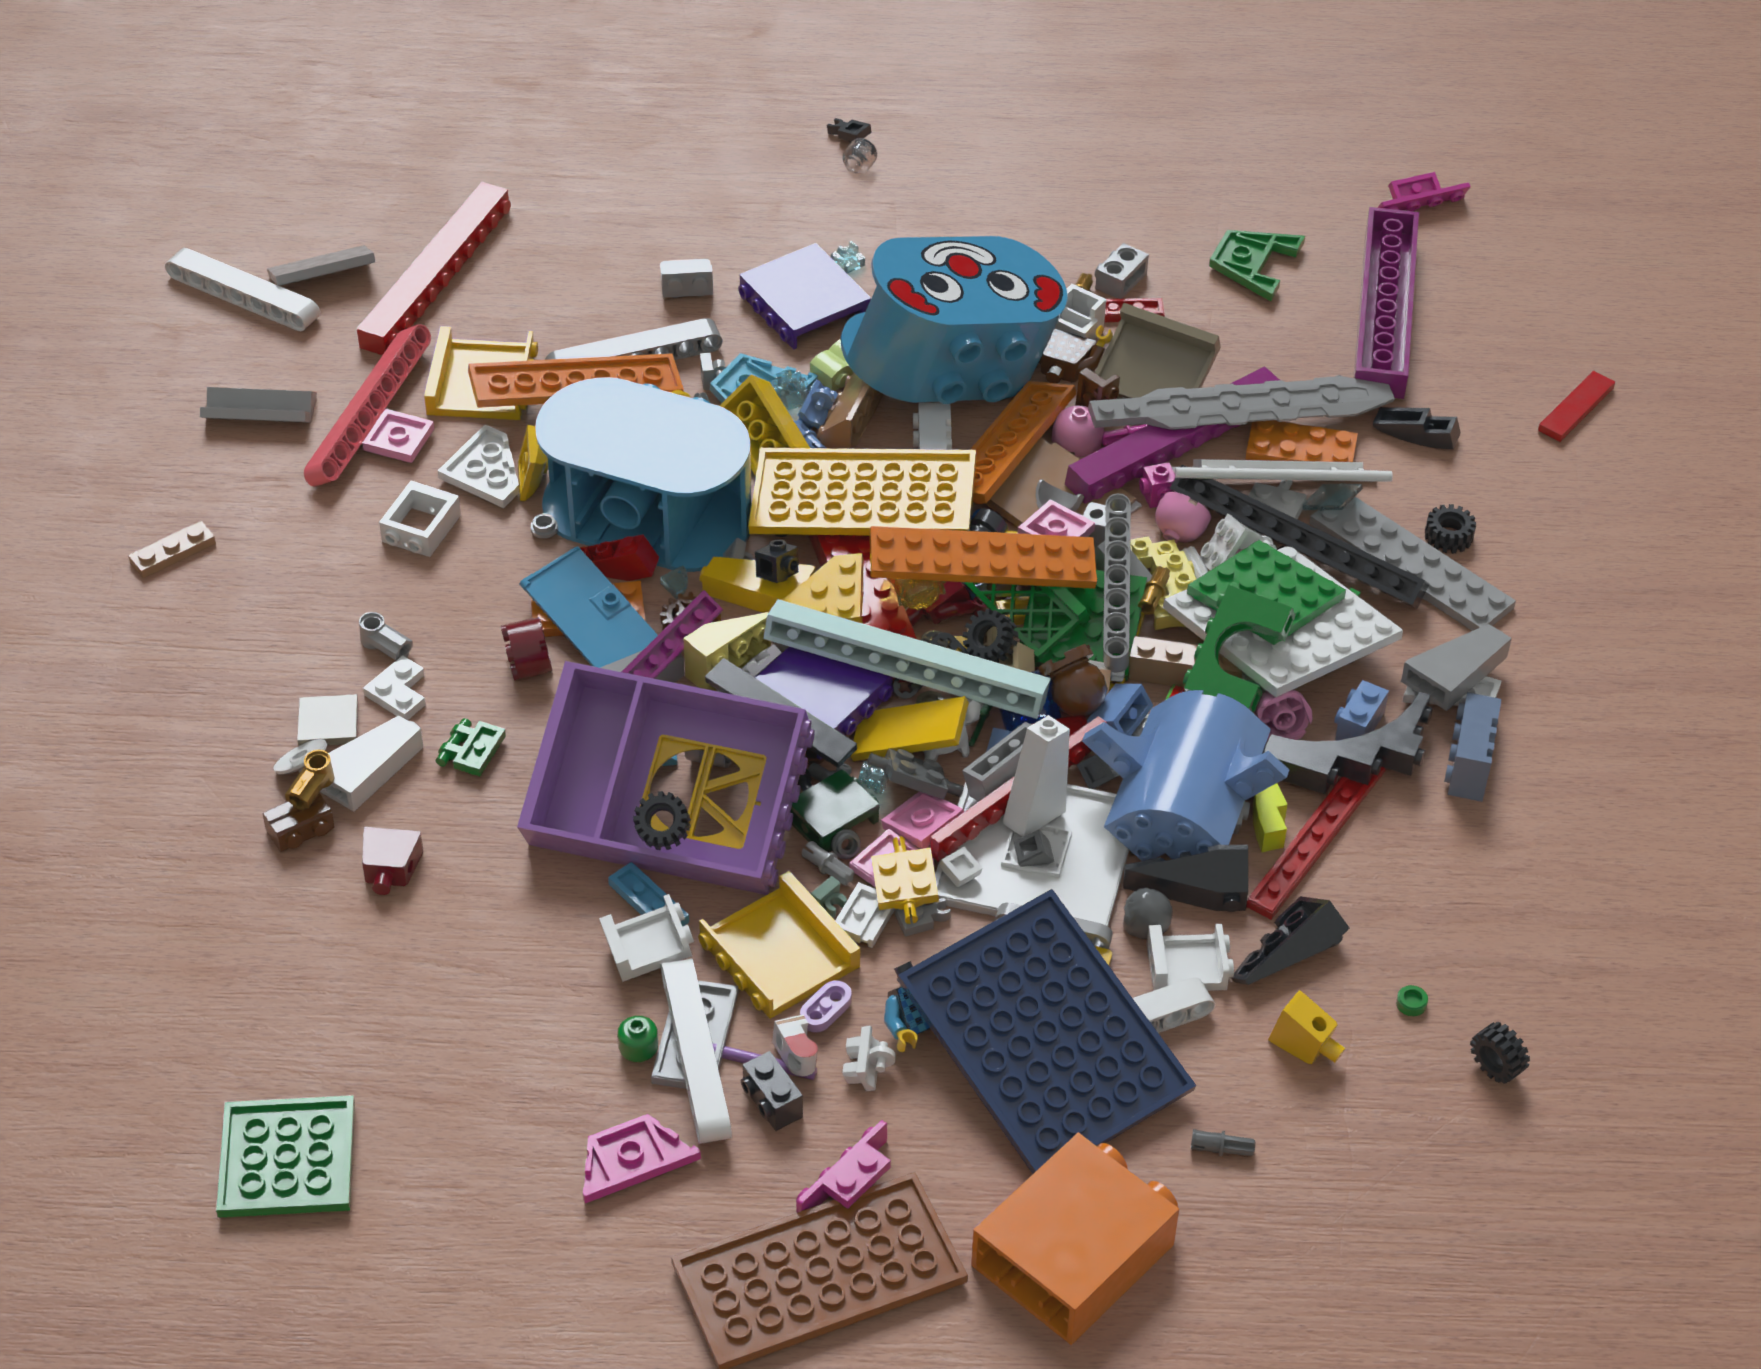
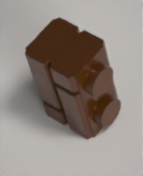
(292, 826)

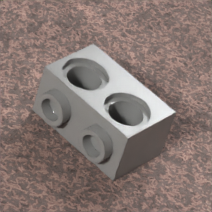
(1121, 271)

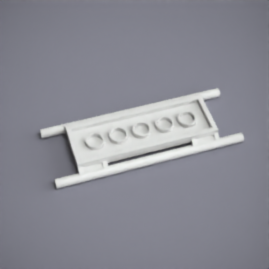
(1281, 470)

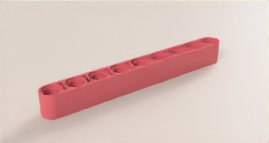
(367, 406)

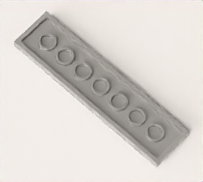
(1451, 585)

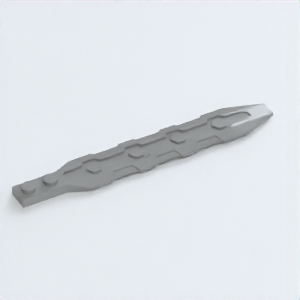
(1243, 403)

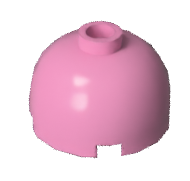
(1076, 431)
(1181, 519)
(1285, 714)

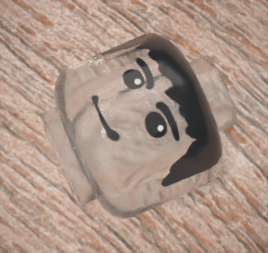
(859, 155)

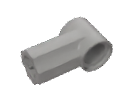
(378, 635)

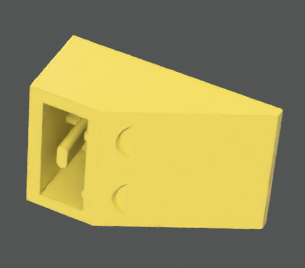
(731, 639)

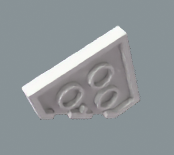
(484, 467)

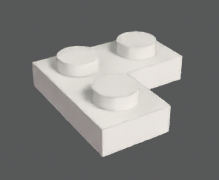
(393, 690)

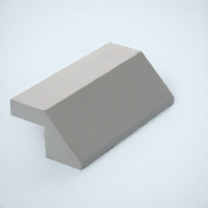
(259, 404)

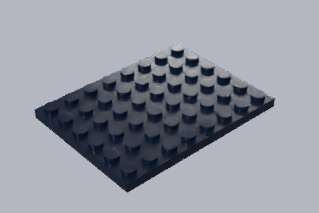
(1045, 1031)

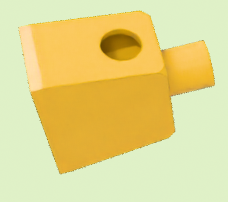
(1306, 1031)

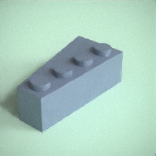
(1474, 746)

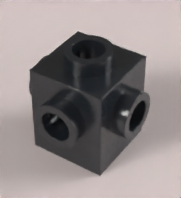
(777, 561)

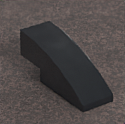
(1418, 426)

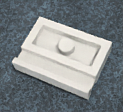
(862, 916)

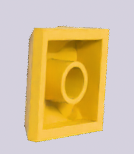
(531, 464)

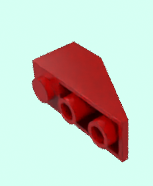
(624, 558)

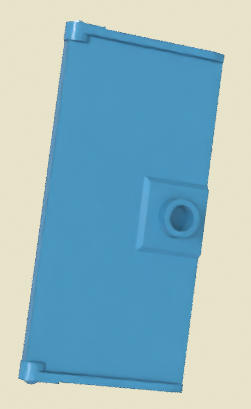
(588, 609)

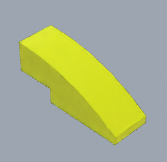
(1269, 818)

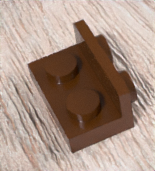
(1093, 388)

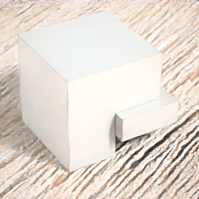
(1082, 313)

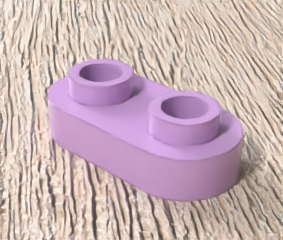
(823, 1008)

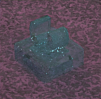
(849, 257)

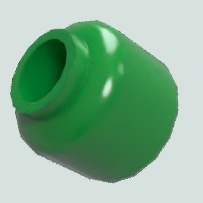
(637, 1038)

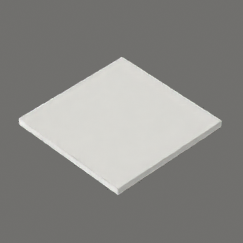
(1084, 867)

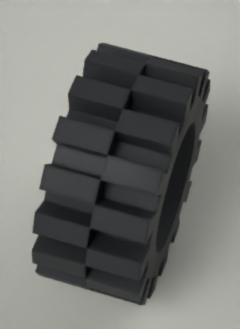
(1447, 539)
(978, 629)
(662, 803)
(1500, 1052)

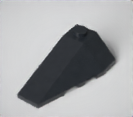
(1301, 932)

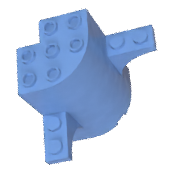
(1185, 774)

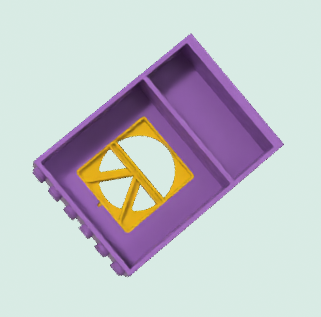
(614, 735)

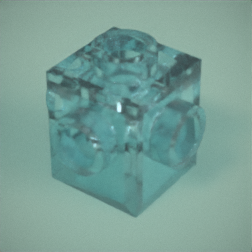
(791, 388)

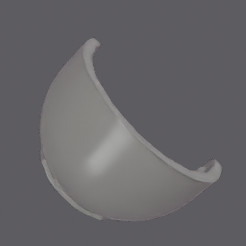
(1047, 492)

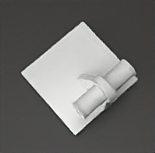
(1228, 538)

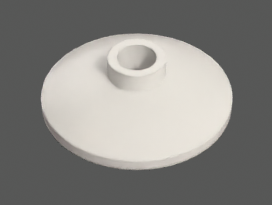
(294, 759)

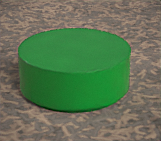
(1412, 1000)

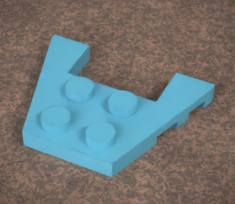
(742, 368)

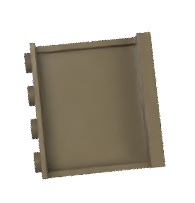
(1156, 354)

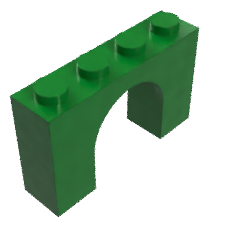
(1236, 612)

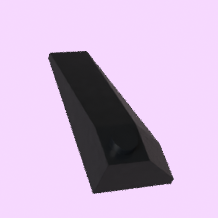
(1205, 880)

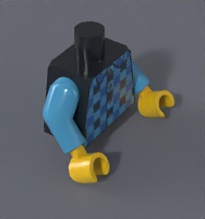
(902, 1016)

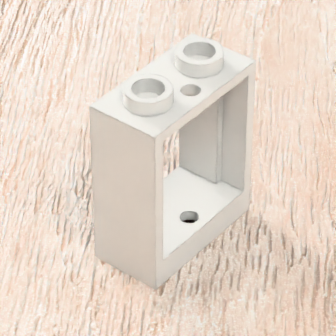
(426, 499)

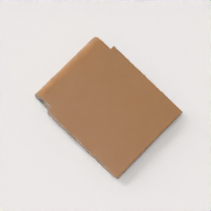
(1045, 461)

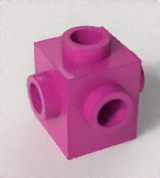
(1156, 482)

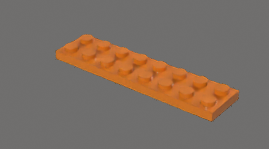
(537, 380)
(1016, 433)
(982, 557)

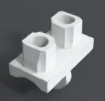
(872, 1058)

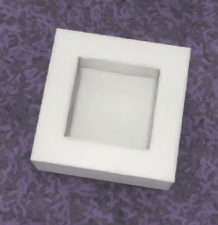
(960, 867)

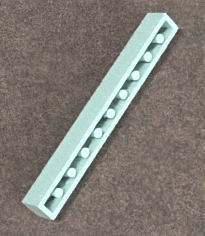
(907, 658)

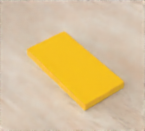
(911, 728)

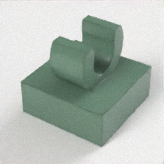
(828, 894)

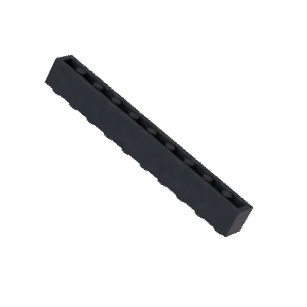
(1304, 539)

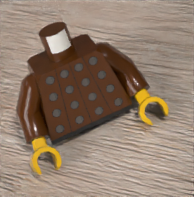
(1069, 354)

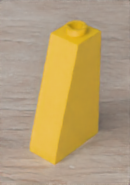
(737, 583)

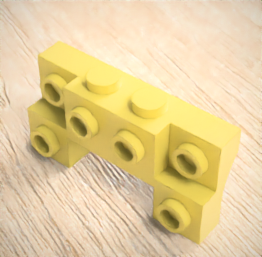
(1181, 573)

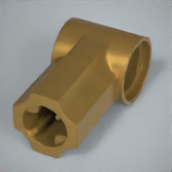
(312, 779)

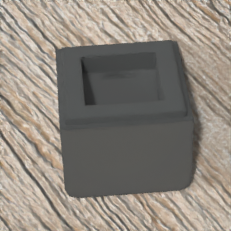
(1033, 850)

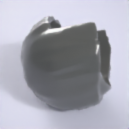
(1144, 909)

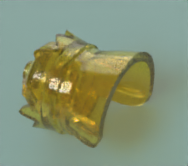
(917, 592)

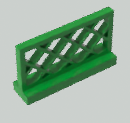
(1060, 596)

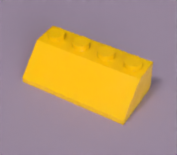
(764, 418)

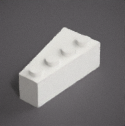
(933, 426)

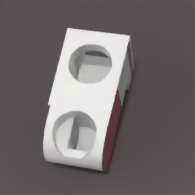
(794, 1046)

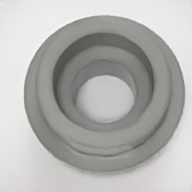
(544, 526)

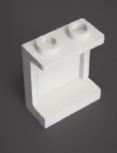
(648, 940)
(1189, 956)

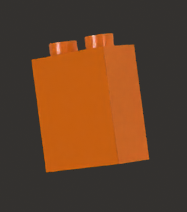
(1075, 1236)

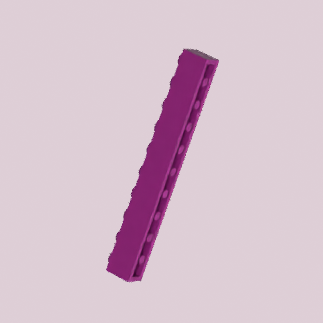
(1146, 447)

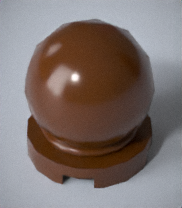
(1076, 684)

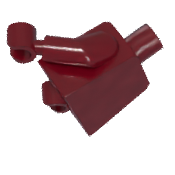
(949, 605)

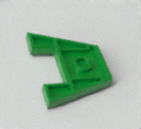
(1244, 254)

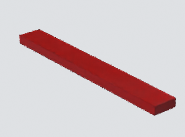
(1308, 845)

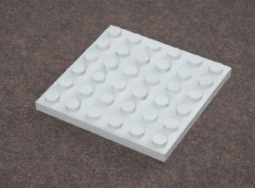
(1321, 646)

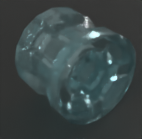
(873, 778)

